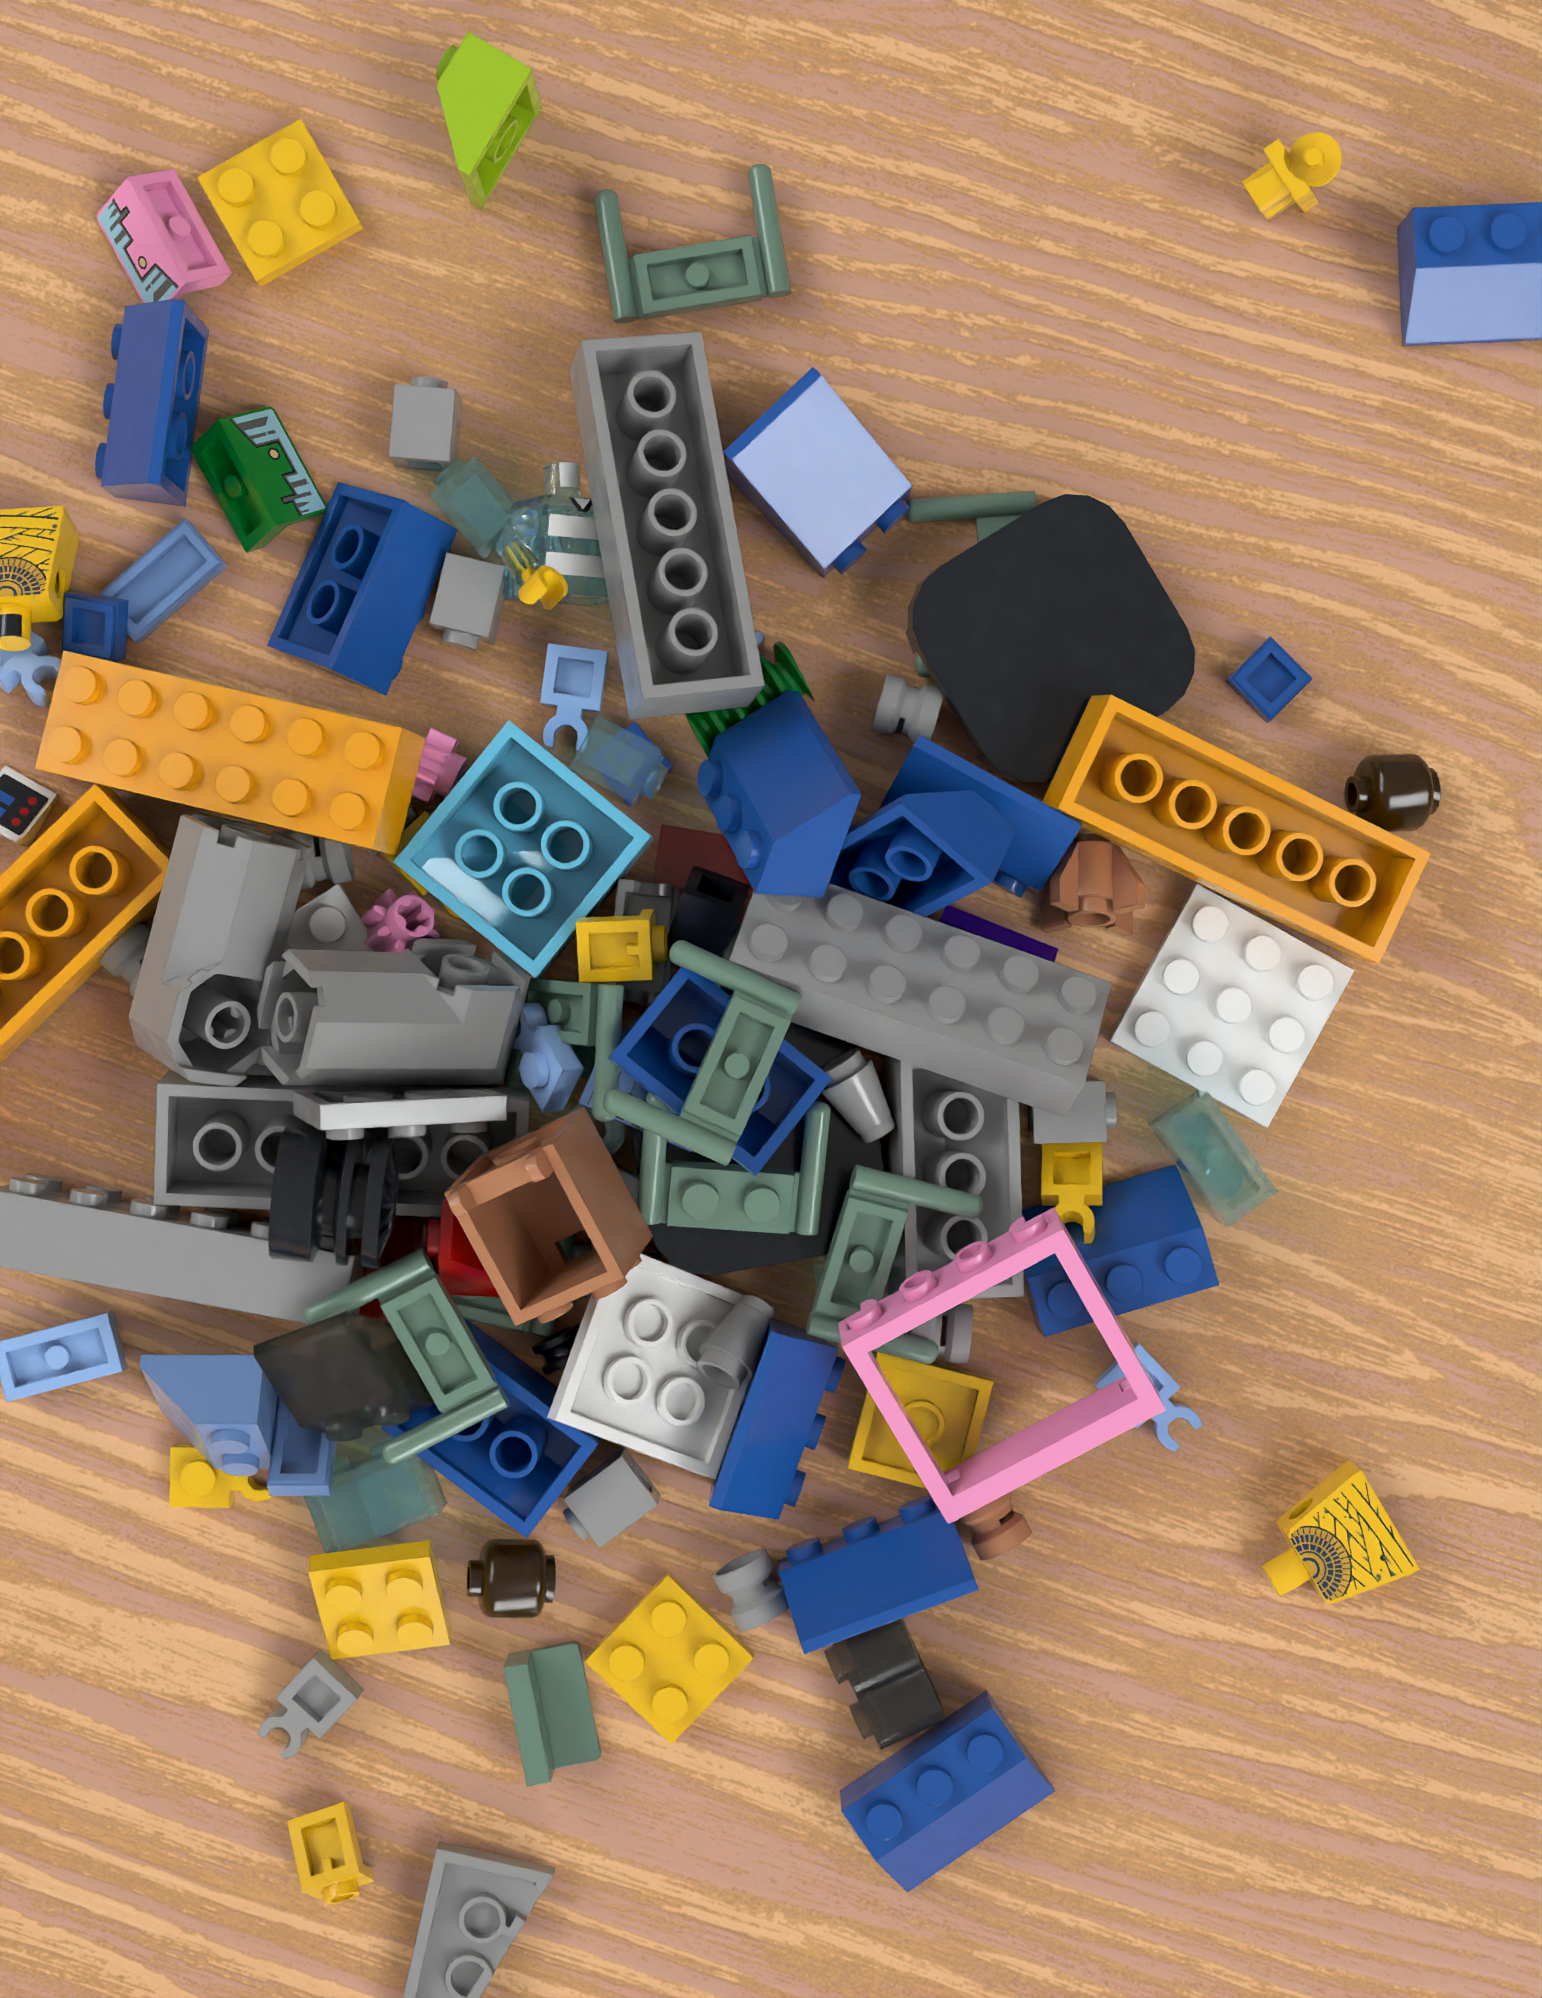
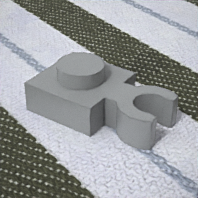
(312, 1702)

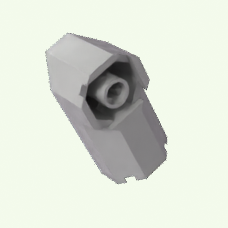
(209, 946)
(392, 1015)

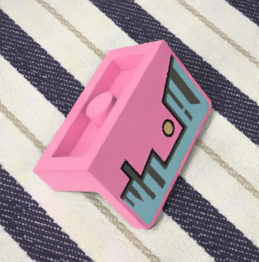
(161, 238)

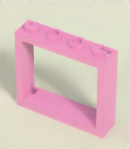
(1039, 1446)

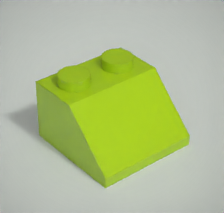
(487, 111)

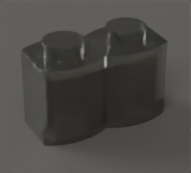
(889, 1682)

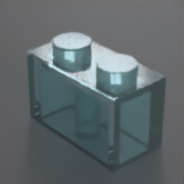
(1213, 1157)
(374, 1499)

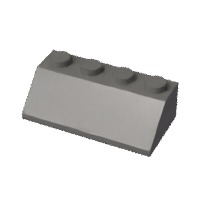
(957, 1141)

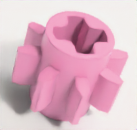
(438, 767)
(398, 922)

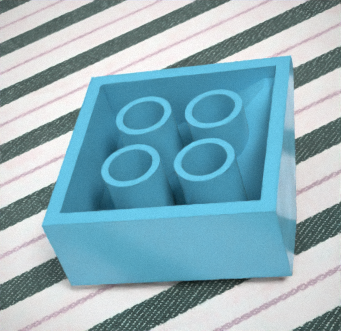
(523, 850)

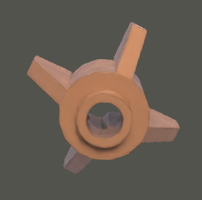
(1093, 888)

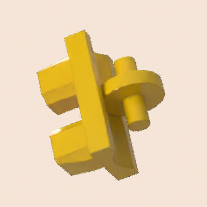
(1290, 176)

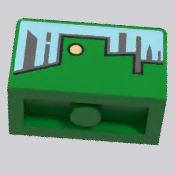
(257, 476)

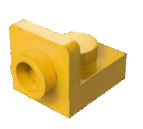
(620, 947)
(329, 1854)

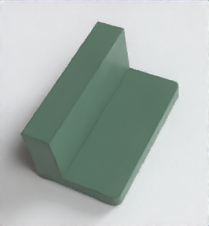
(551, 1709)

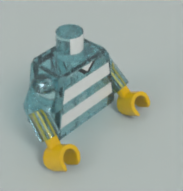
(553, 545)

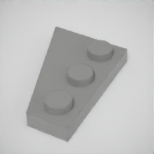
(460, 1108)
(470, 1919)

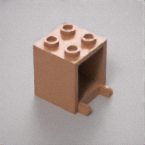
(537, 1193)

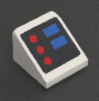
(23, 806)

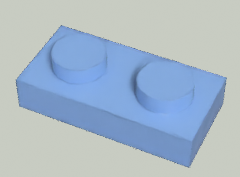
(60, 1356)

